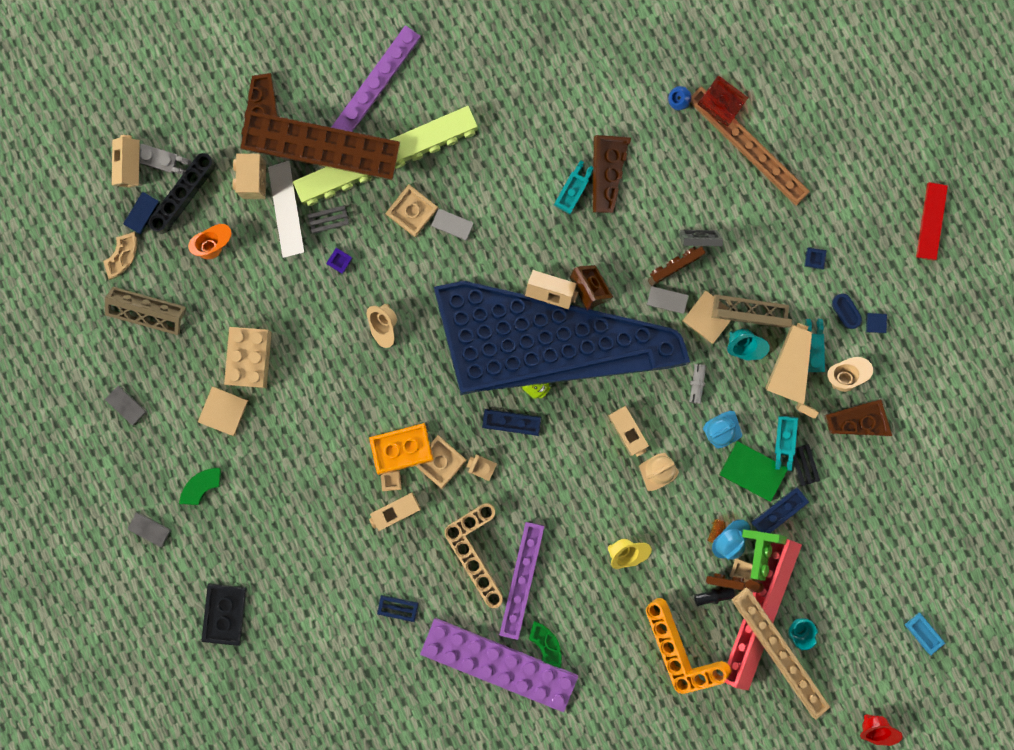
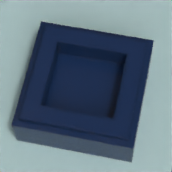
(815, 258)
(876, 323)

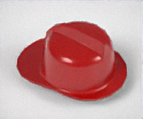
(879, 732)

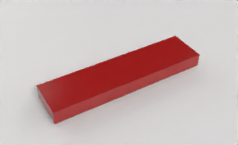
(931, 221)

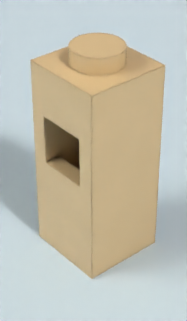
(125, 161)
(551, 289)
(628, 431)
(394, 512)

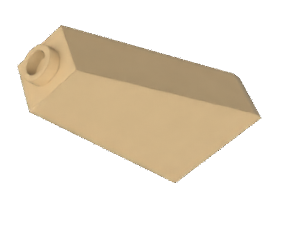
(791, 367)

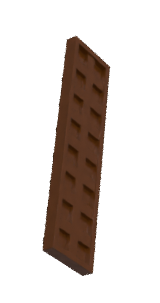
(320, 145)

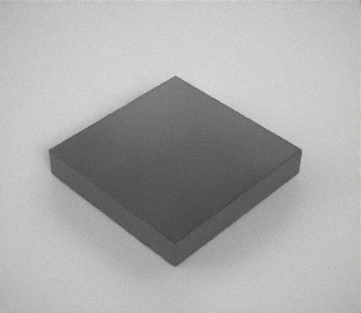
(700, 238)

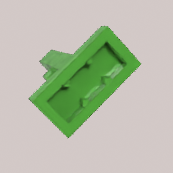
(762, 551)

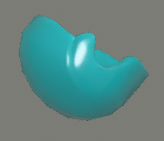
(807, 638)

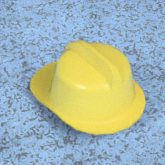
(628, 554)

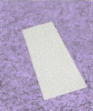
(286, 209)

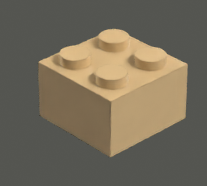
(250, 176)

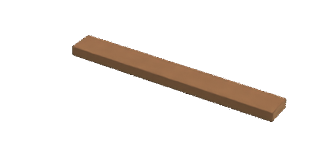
(756, 154)

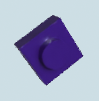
(339, 261)

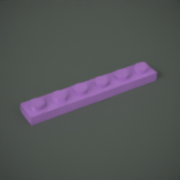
(521, 580)

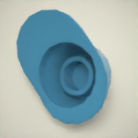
(723, 429)
(730, 542)

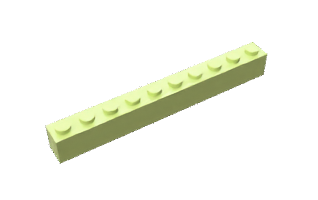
(412, 146)

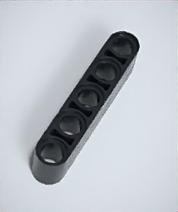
(183, 184)

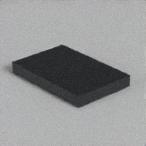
(224, 614)

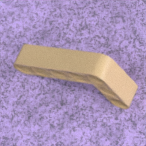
(462, 538)

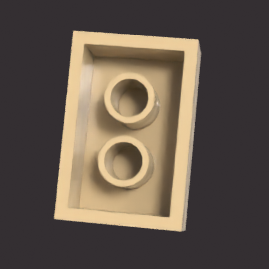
(247, 357)

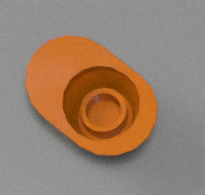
(210, 242)

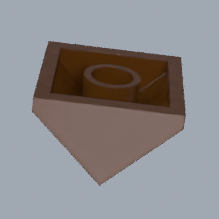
(590, 286)

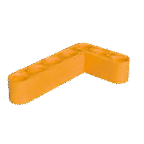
(678, 653)

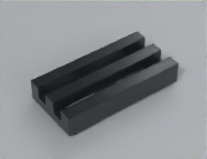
(812, 464)

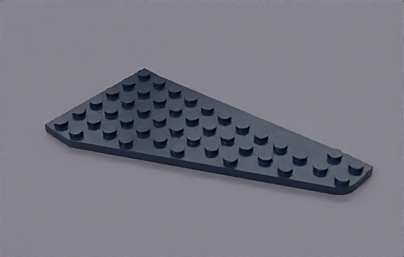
(519, 341)

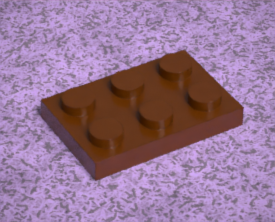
(675, 265)

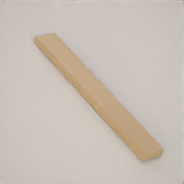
(780, 653)

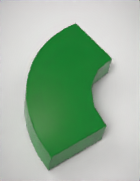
(199, 485)
(547, 643)

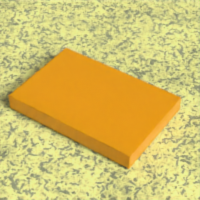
(401, 449)

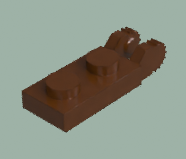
(735, 583)

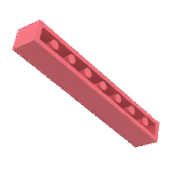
(747, 647)

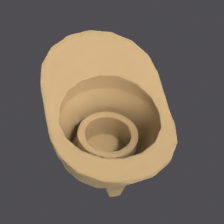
(381, 322)
(850, 373)
(658, 471)

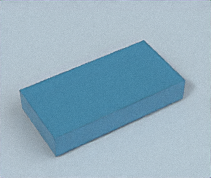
(924, 634)

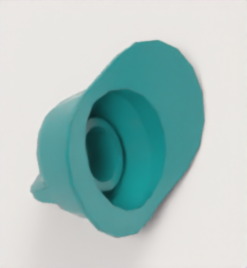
(747, 345)

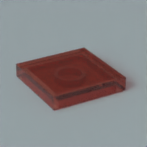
(722, 101)

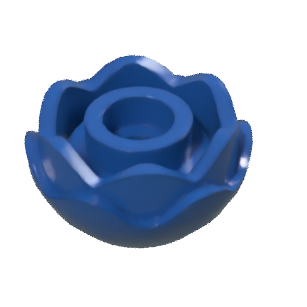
(685, 98)

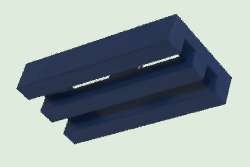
(401, 601)

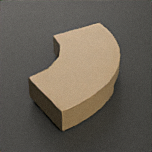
(123, 255)

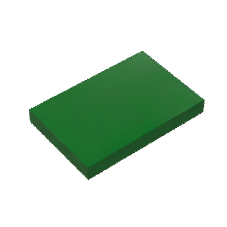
(753, 471)

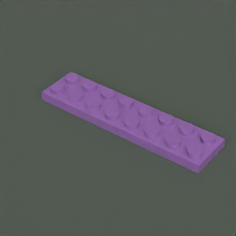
(499, 665)

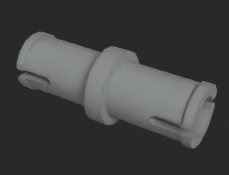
(697, 384)

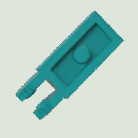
(573, 189)
(817, 348)
(786, 440)

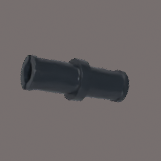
(714, 596)

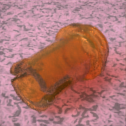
(716, 530)

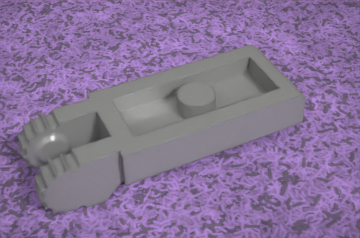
(161, 159)

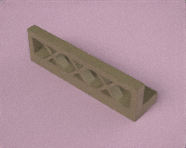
(144, 306)
(751, 317)

